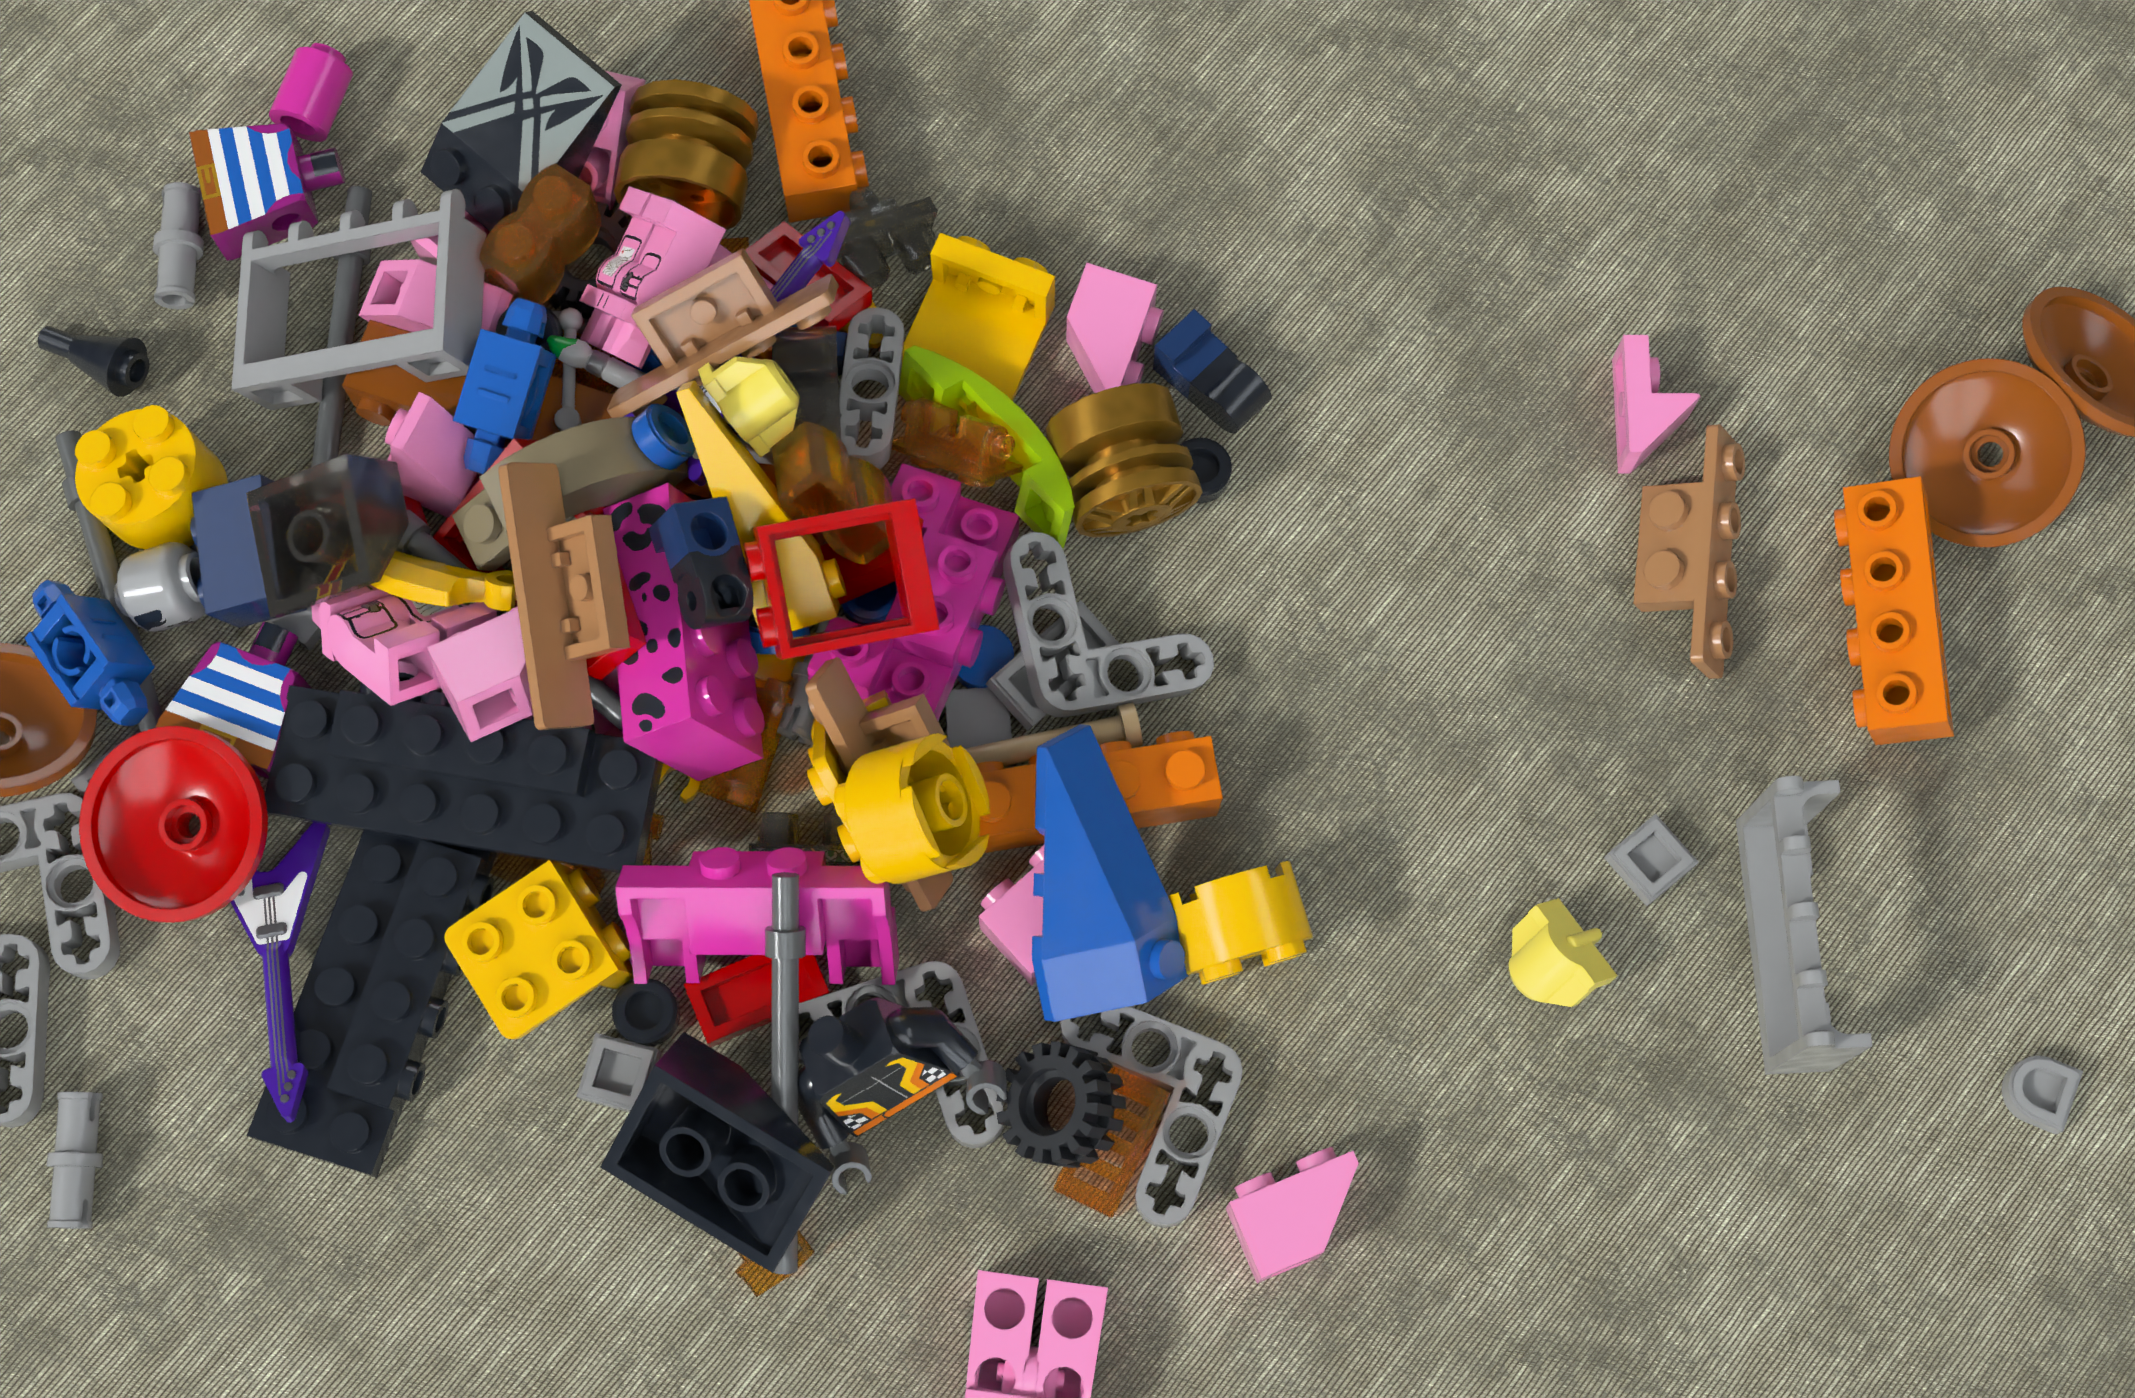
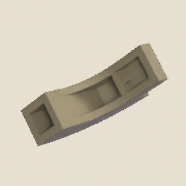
(596, 469)

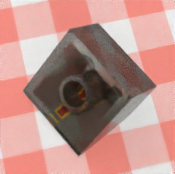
(327, 530)

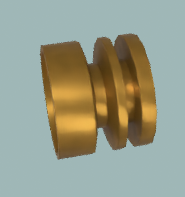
(689, 148)
(1124, 459)

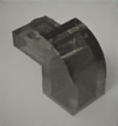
(812, 366)

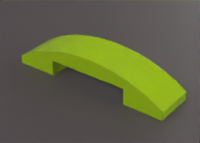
(1044, 492)

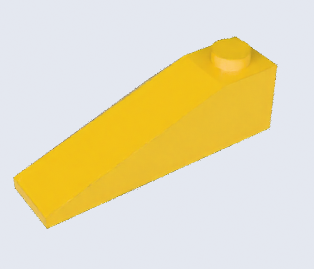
(731, 471)

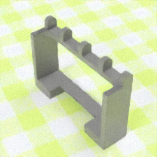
(432, 354)
(1784, 931)

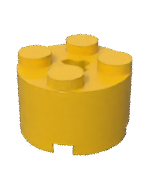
(142, 476)
(914, 810)
(1241, 920)

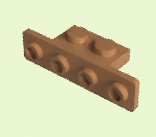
(712, 320)
(1689, 547)
(563, 590)
(858, 732)

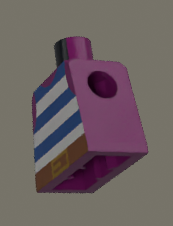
(259, 182)
(240, 695)

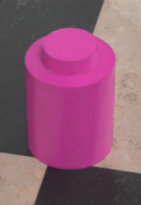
(312, 91)

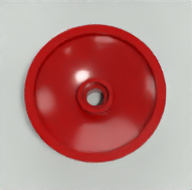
(140, 817)

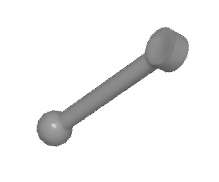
(567, 416)

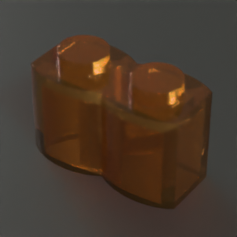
(550, 229)
(821, 478)

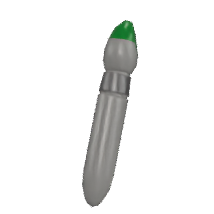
(580, 355)

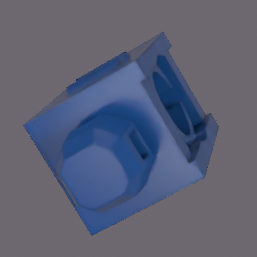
(505, 385)
(90, 653)

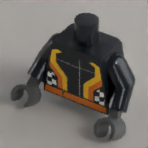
(876, 1066)

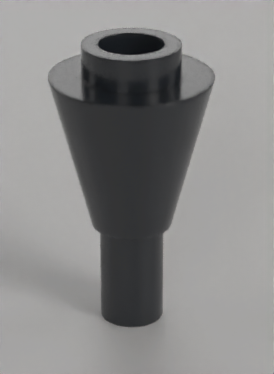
(111, 361)

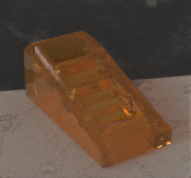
(1097, 1199)

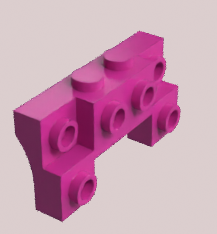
(965, 563)
(726, 904)

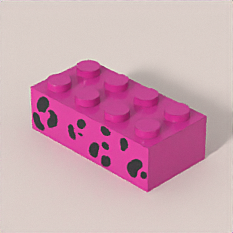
(687, 689)

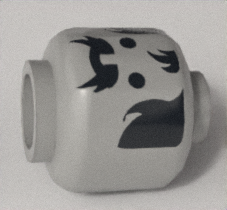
(160, 587)

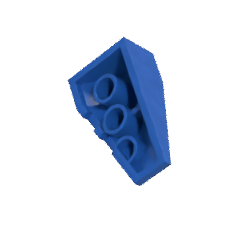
(1105, 911)

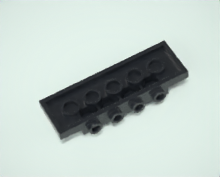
(419, 777)
(375, 997)

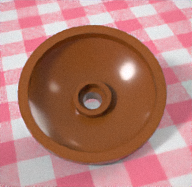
(2087, 352)
(1983, 404)
(38, 727)

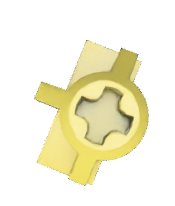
(753, 399)
(1555, 957)

